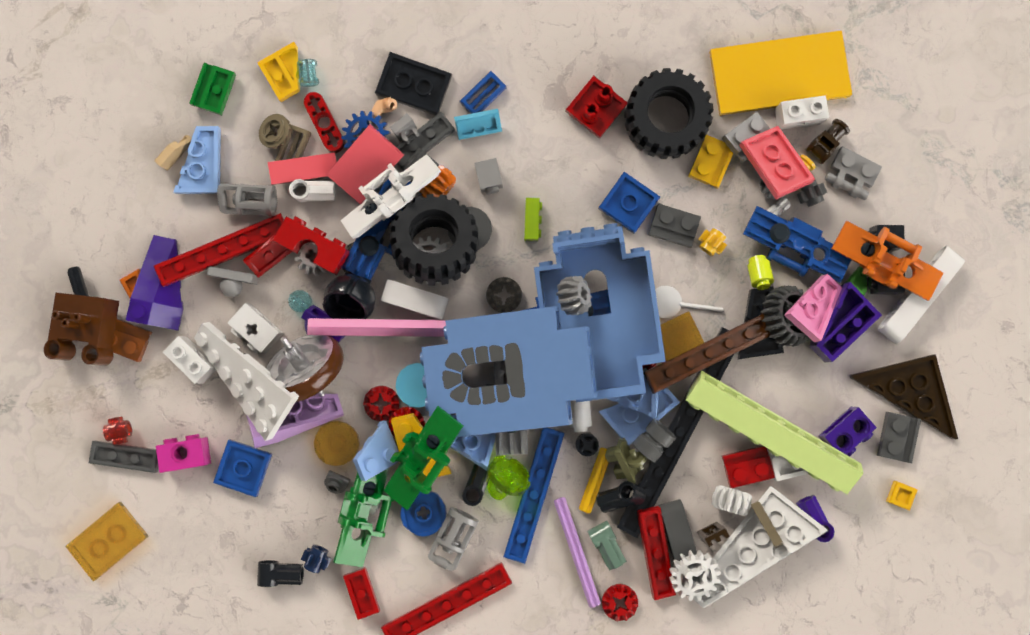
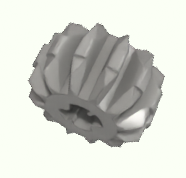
(574, 295)

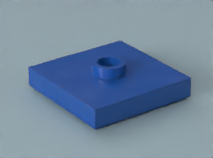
(629, 202)
(242, 468)

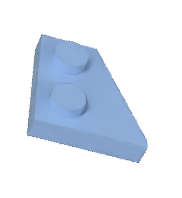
(376, 453)

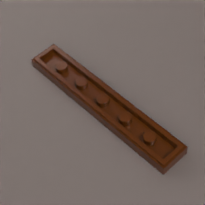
(706, 354)

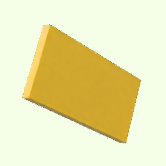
(779, 71)

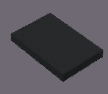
(413, 83)

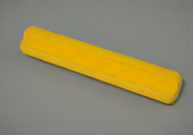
(594, 482)

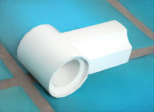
(314, 190)

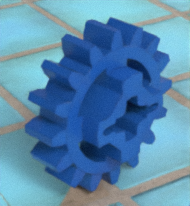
(363, 122)

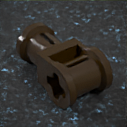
(825, 144)

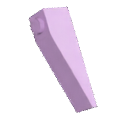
(302, 417)

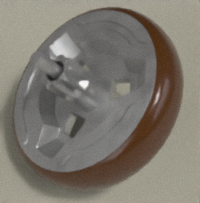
(307, 364)

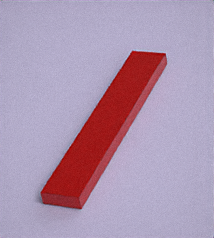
(217, 251)
(449, 602)

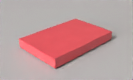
(364, 162)
(776, 162)

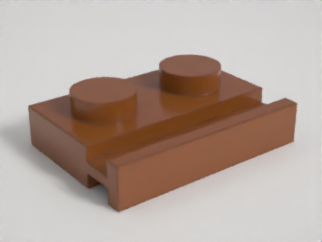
(130, 340)

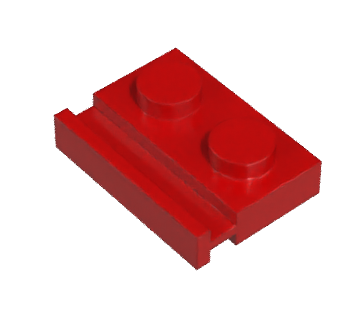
(748, 466)

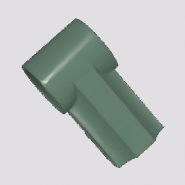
(604, 540)

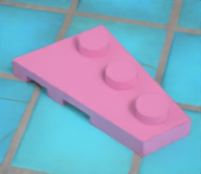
(815, 307)

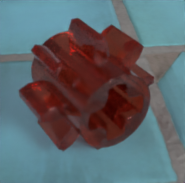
(117, 430)

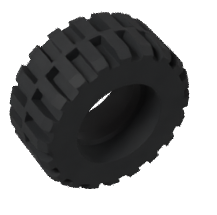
(688, 93)
(434, 213)

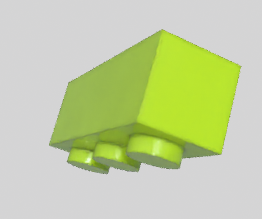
(532, 219)

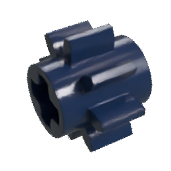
(315, 558)

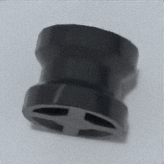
(589, 447)

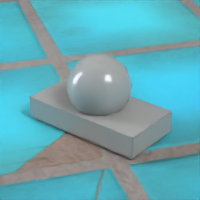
(231, 280)

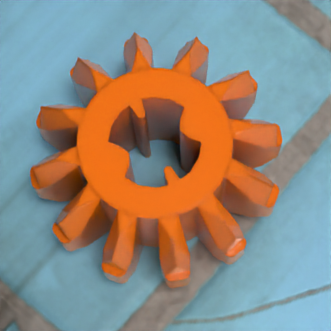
(441, 184)

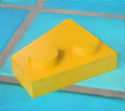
(282, 71)

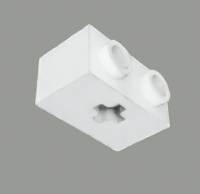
(802, 112)
(267, 333)
(190, 359)

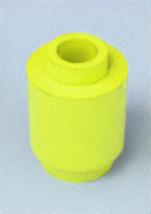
(760, 272)

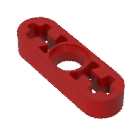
(315, 119)

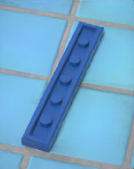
(533, 498)

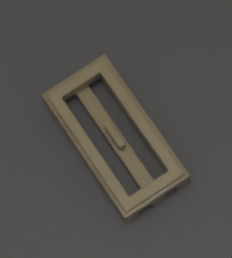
(299, 131)
(767, 524)

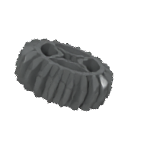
(780, 327)

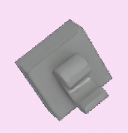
(404, 127)

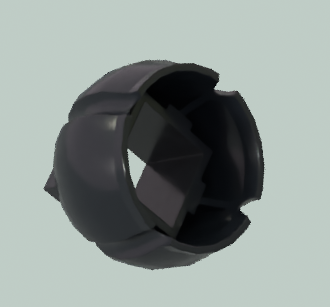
(349, 297)

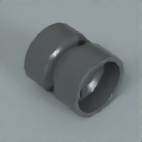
(657, 437)

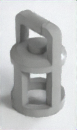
(241, 199)
(451, 541)

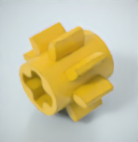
(712, 242)

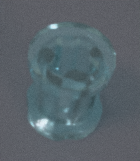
(308, 72)

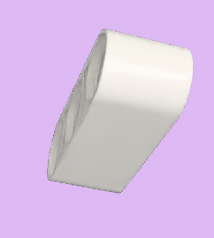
(414, 299)

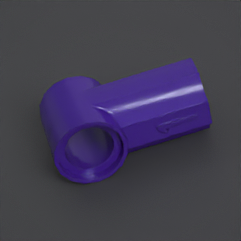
(812, 507)

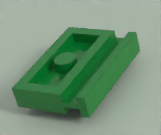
(212, 88)

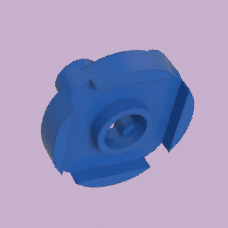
(434, 520)

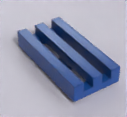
(489, 100)

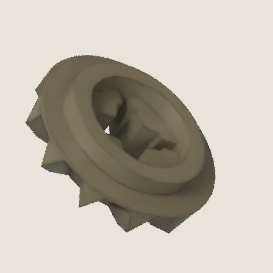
(267, 132)

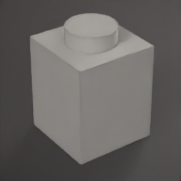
(489, 176)

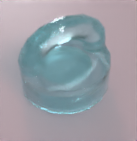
(300, 300)

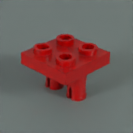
(596, 106)

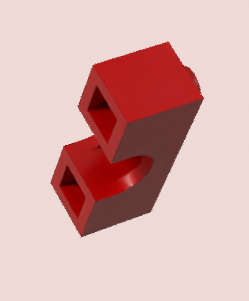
(294, 235)

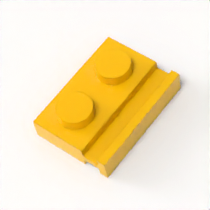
(711, 162)

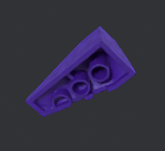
(151, 301)

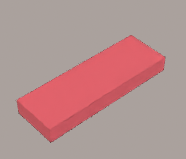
(301, 168)

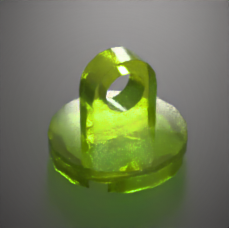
(508, 477)

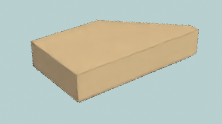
(173, 152)

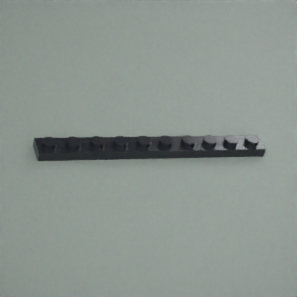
(659, 472)

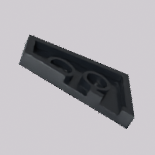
(753, 309)

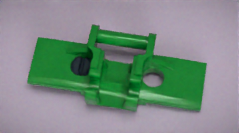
(416, 454)
(355, 514)

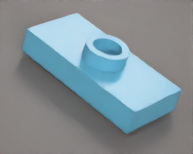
(478, 124)

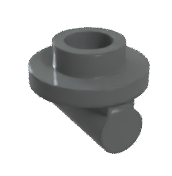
(335, 482)

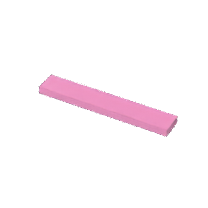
(375, 327)

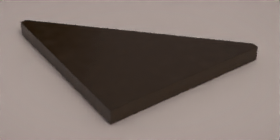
(915, 388)

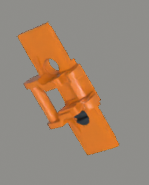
(884, 267)

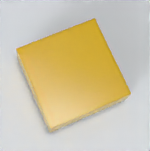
(901, 495)

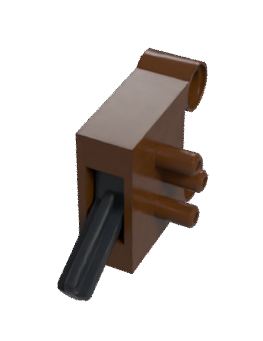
(84, 320)

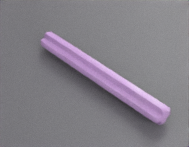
(577, 552)

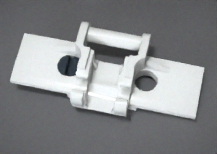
(381, 207)

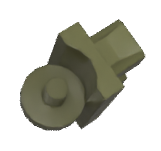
(629, 460)

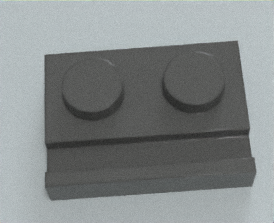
(674, 225)
(898, 437)

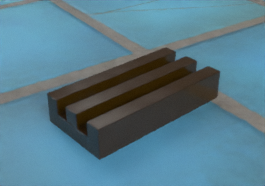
(720, 530)

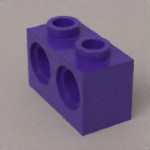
(844, 427)

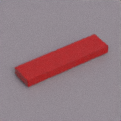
(656, 552)

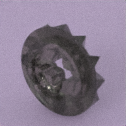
(496, 287)

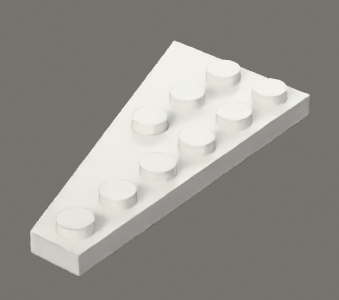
(251, 384)
(752, 551)

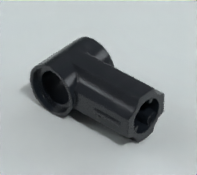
(477, 480)
(620, 497)
(274, 573)

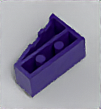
(849, 320)

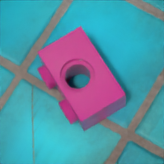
(170, 458)

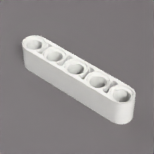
(911, 306)

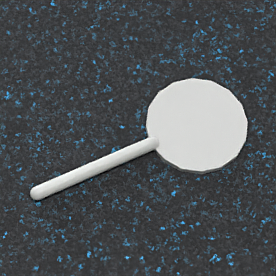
(670, 302)

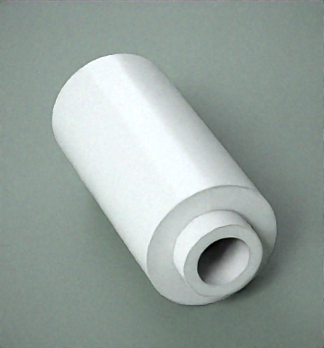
(580, 416)

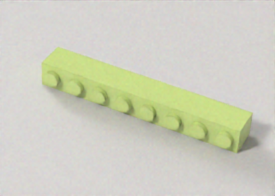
(774, 433)

